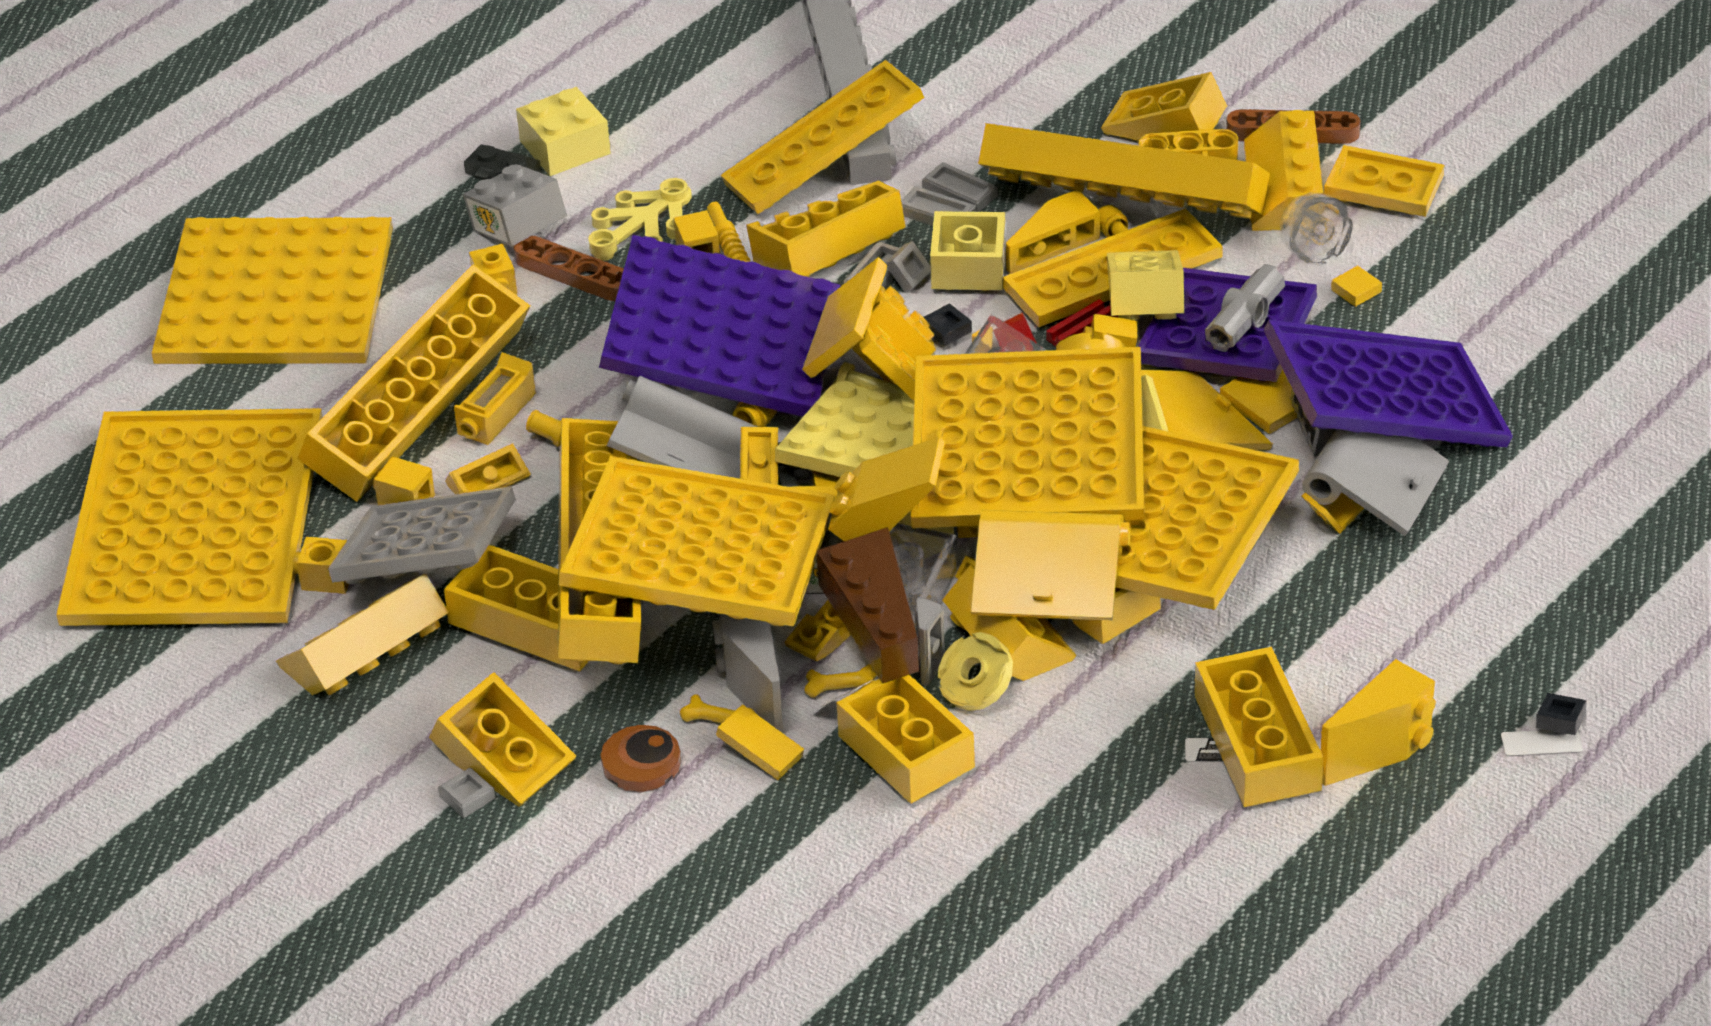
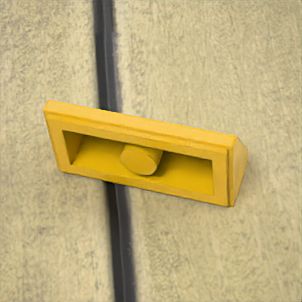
(489, 472)

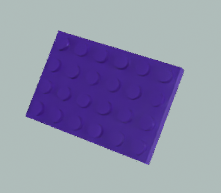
(1387, 384)

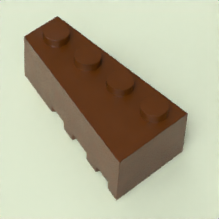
(870, 599)

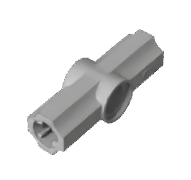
(1244, 307)

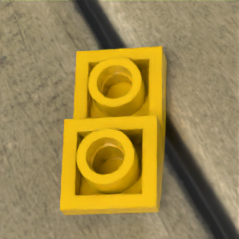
(819, 634)

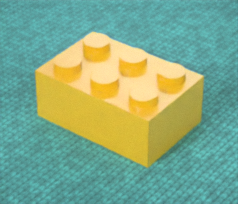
(906, 736)

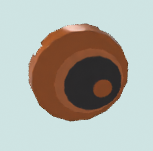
(640, 757)

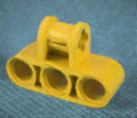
(1215, 142)

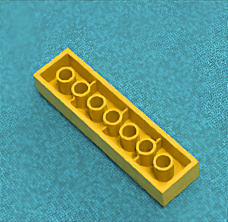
(1124, 169)
(413, 382)

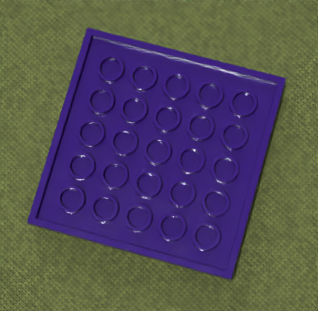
(716, 325)

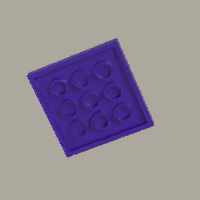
(1183, 342)

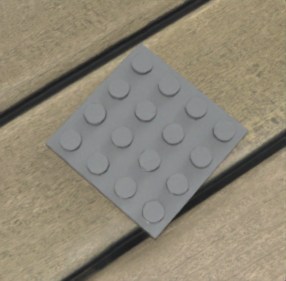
(422, 535)

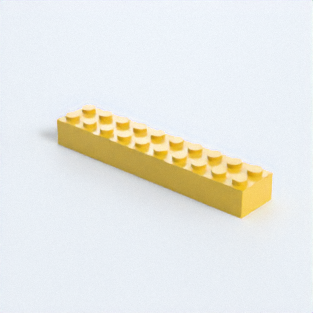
(589, 622)

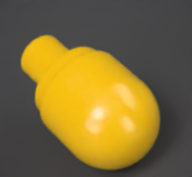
(1112, 220)

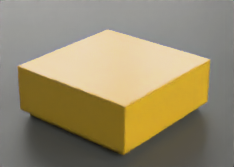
(1356, 286)

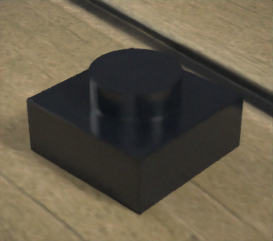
(948, 324)
(1561, 714)

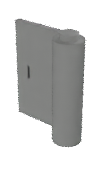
(677, 431)
(1376, 474)

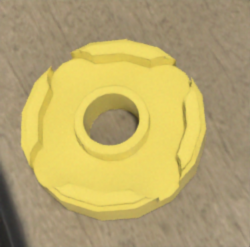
(988, 684)

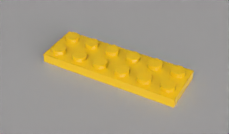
(822, 136)
(1081, 276)

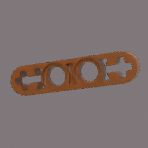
(1332, 126)
(538, 254)

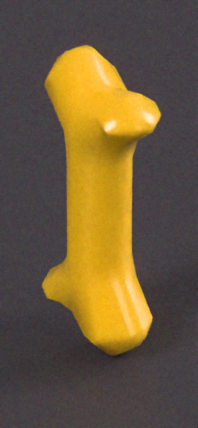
(820, 683)
(699, 710)

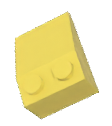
(1145, 284)

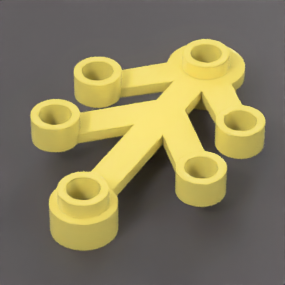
(671, 195)

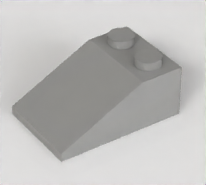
(750, 665)

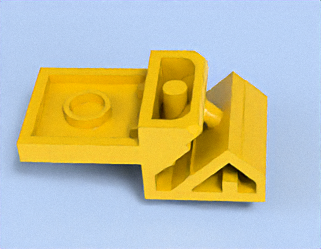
(895, 340)

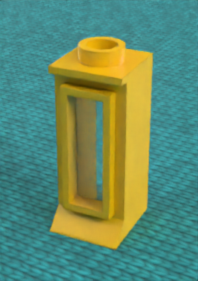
(496, 400)

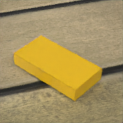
(760, 742)

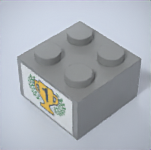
(514, 204)

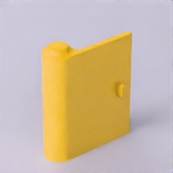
(1202, 412)
(1047, 564)

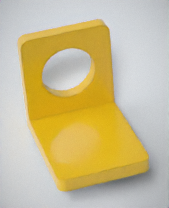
(1338, 513)

